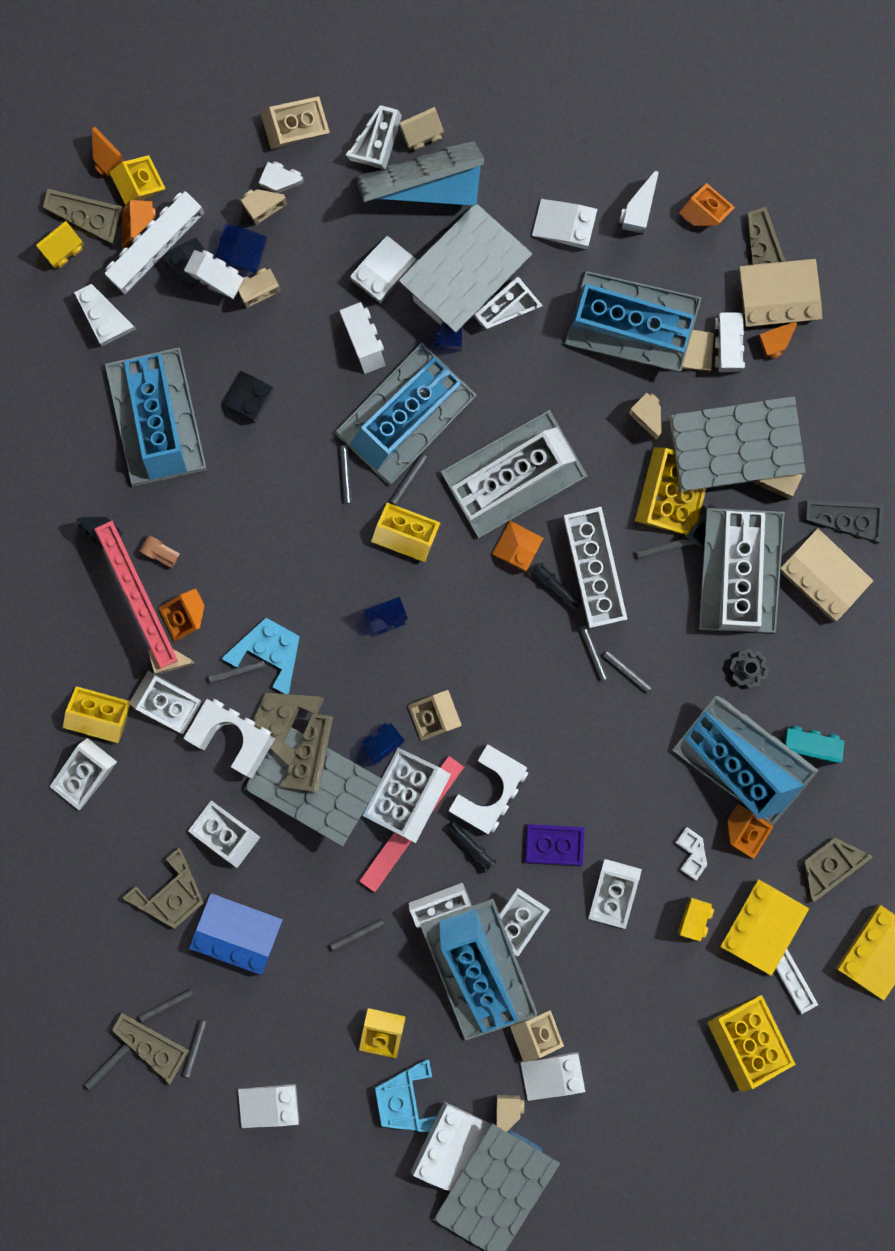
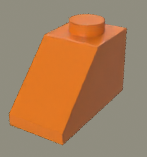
(776, 340)

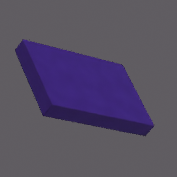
(555, 844)

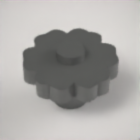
(749, 668)

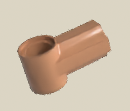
(155, 549)

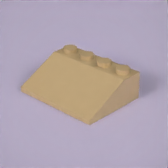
(780, 292)
(826, 575)

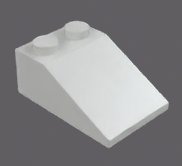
(637, 212)
(565, 223)
(383, 269)
(165, 702)
(83, 773)
(224, 834)
(615, 893)
(521, 919)
(553, 1076)
(269, 1106)

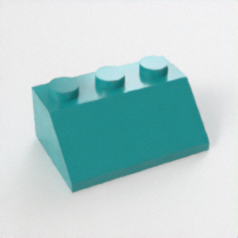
(814, 745)

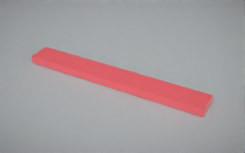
(136, 594)
(397, 844)

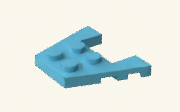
(273, 645)
(398, 1102)

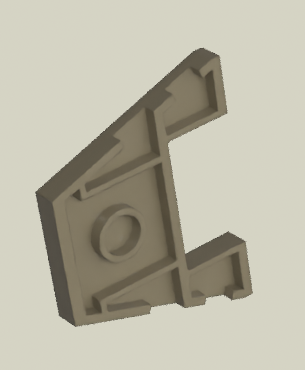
(278, 714)
(175, 900)

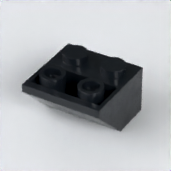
(88, 526)

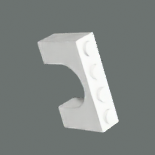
(255, 741)
(486, 817)

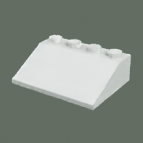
(407, 795)
(449, 1146)

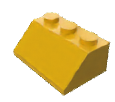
(405, 532)
(96, 714)

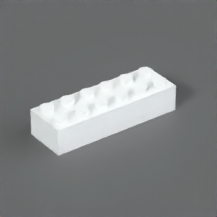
(154, 242)
(595, 567)

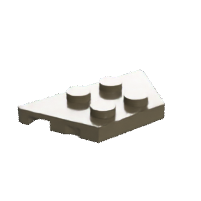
(832, 865)

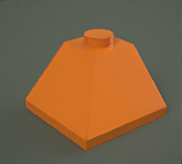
(104, 153)
(706, 208)
(134, 220)
(517, 546)
(183, 614)
(747, 831)

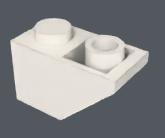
(279, 179)

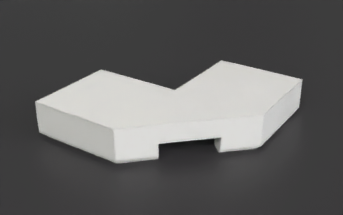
(697, 860)

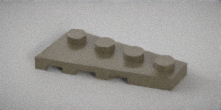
(89, 214)
(763, 239)
(310, 757)
(157, 1050)

